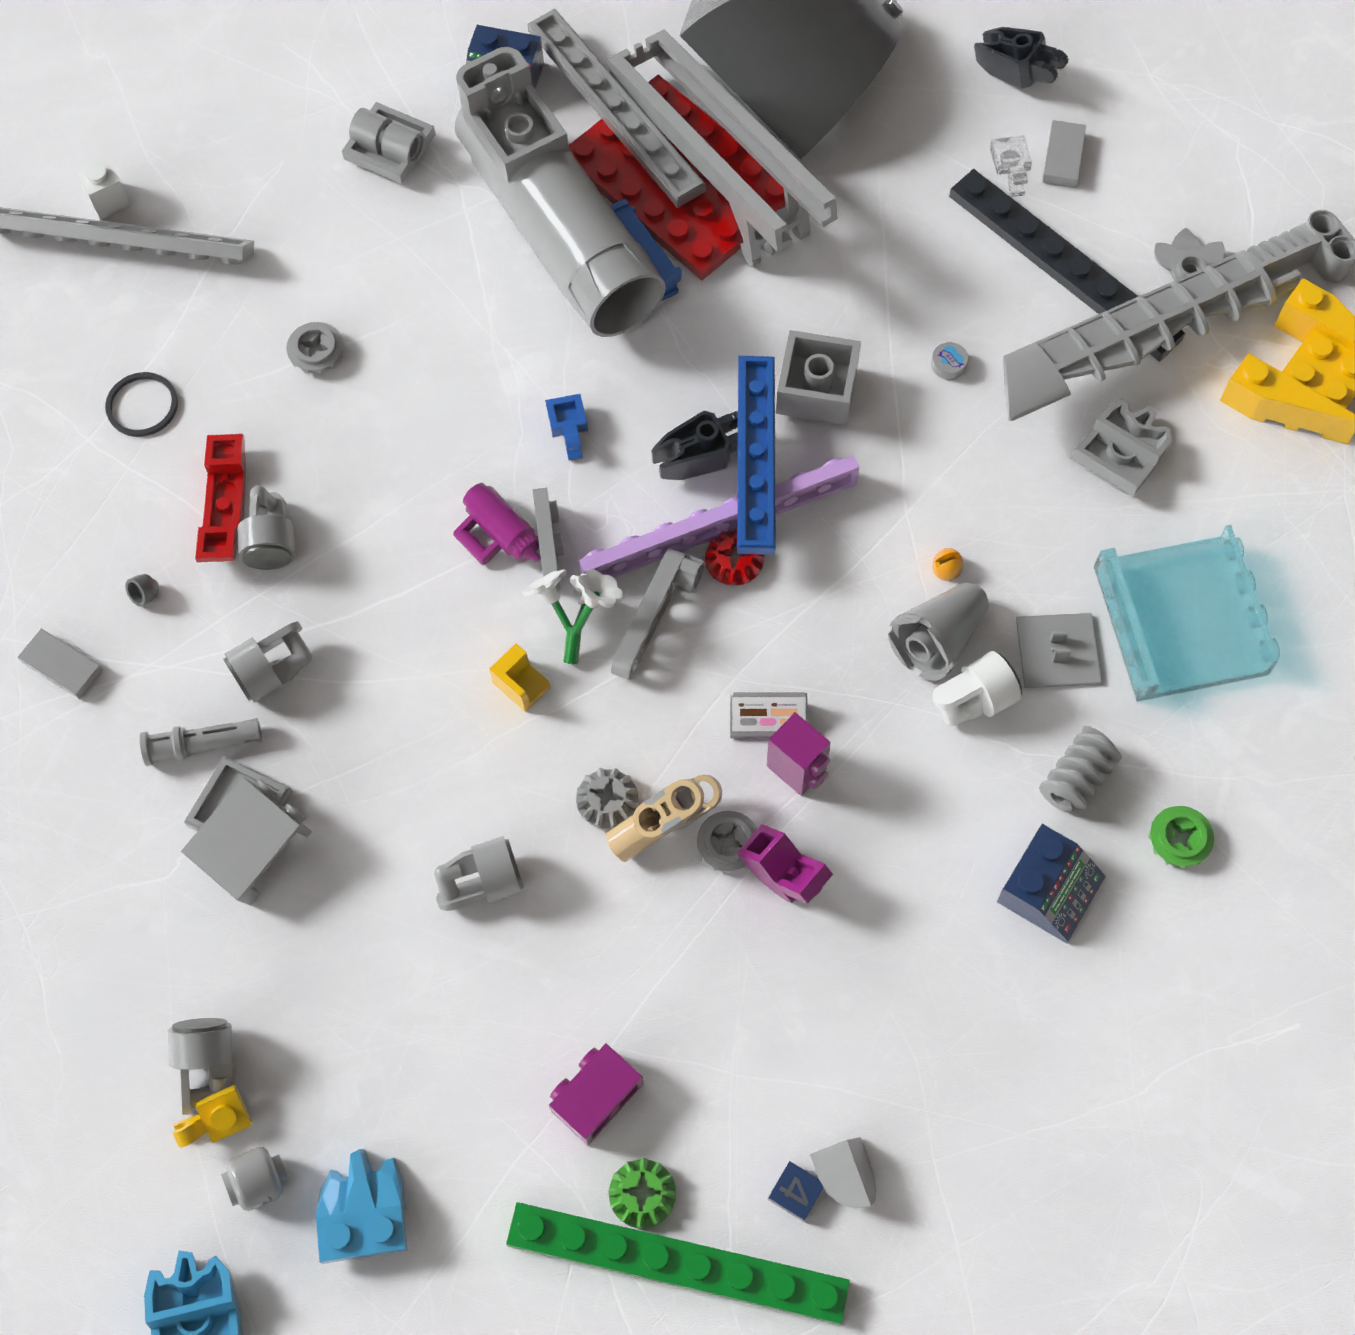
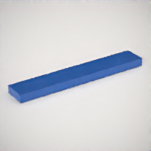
(756, 456)

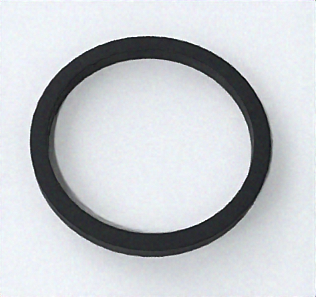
(138, 376)

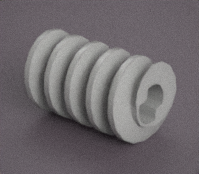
(1079, 768)

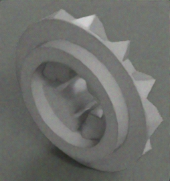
(309, 336)
(616, 811)
(721, 825)

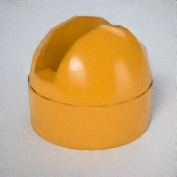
(951, 569)

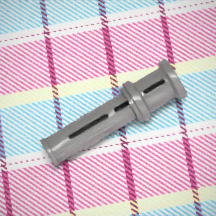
(183, 742)

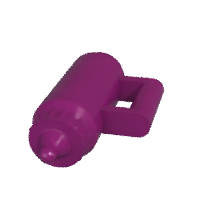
(500, 522)

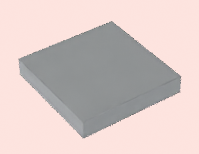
(221, 784)

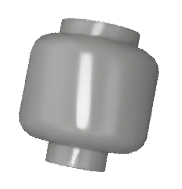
(254, 1178)

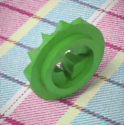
(1184, 820)
(656, 1207)

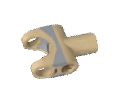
(662, 814)

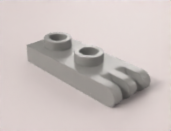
(549, 543)

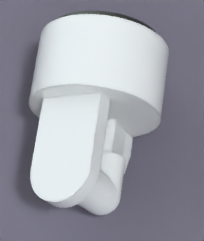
(981, 688)

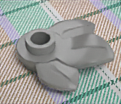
(1187, 254)

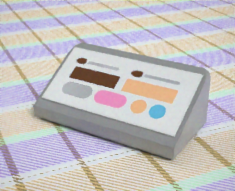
(764, 712)

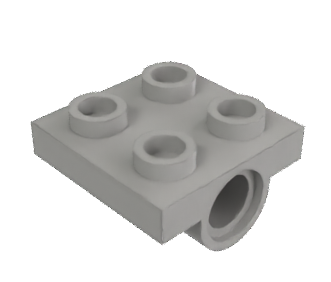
(387, 141)

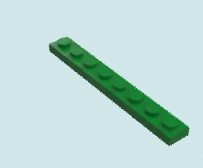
(678, 1263)

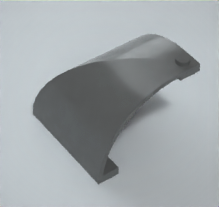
(795, 58)

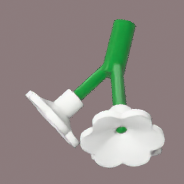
(595, 591)

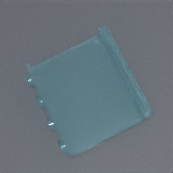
(1186, 616)

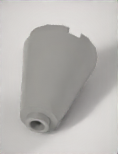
(938, 630)

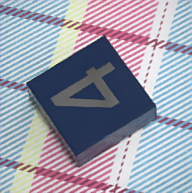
(796, 1191)

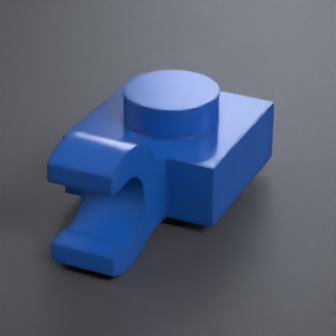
(567, 420)

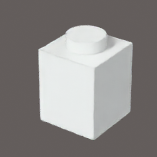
(103, 188)

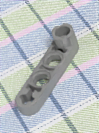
(674, 570)

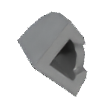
(846, 1173)

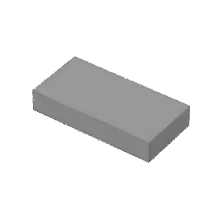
(1064, 153)
(60, 663)

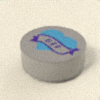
(949, 360)

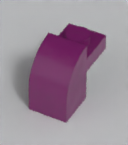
(782, 867)

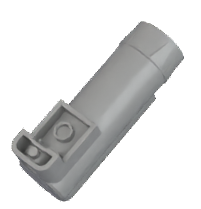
(551, 197)

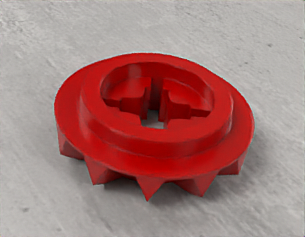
(720, 566)

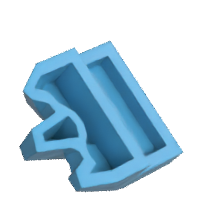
(361, 1212)
(192, 1300)

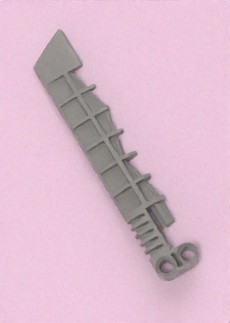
(1136, 328)

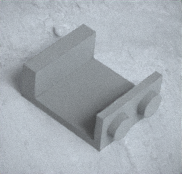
(244, 838)

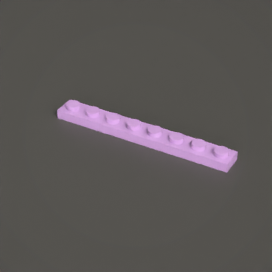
(707, 525)

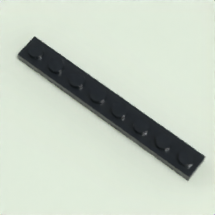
(1044, 247)

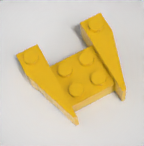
(1318, 378)

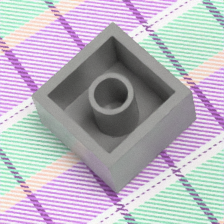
(818, 377)

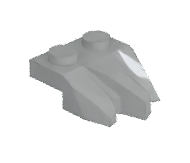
(1123, 446)

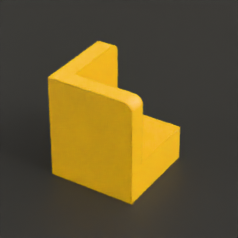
(518, 678)

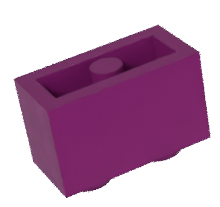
(799, 754)
(595, 1093)

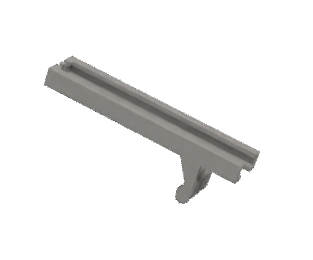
(754, 217)

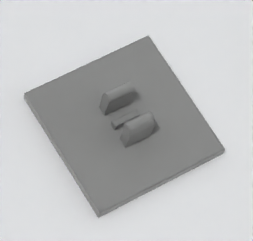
(1058, 650)

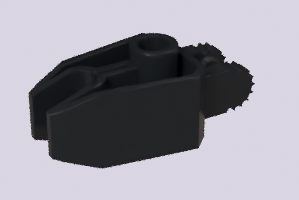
(1019, 56)
(696, 446)

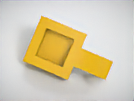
(217, 1115)

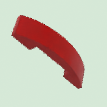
(223, 498)

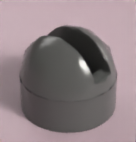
(142, 589)

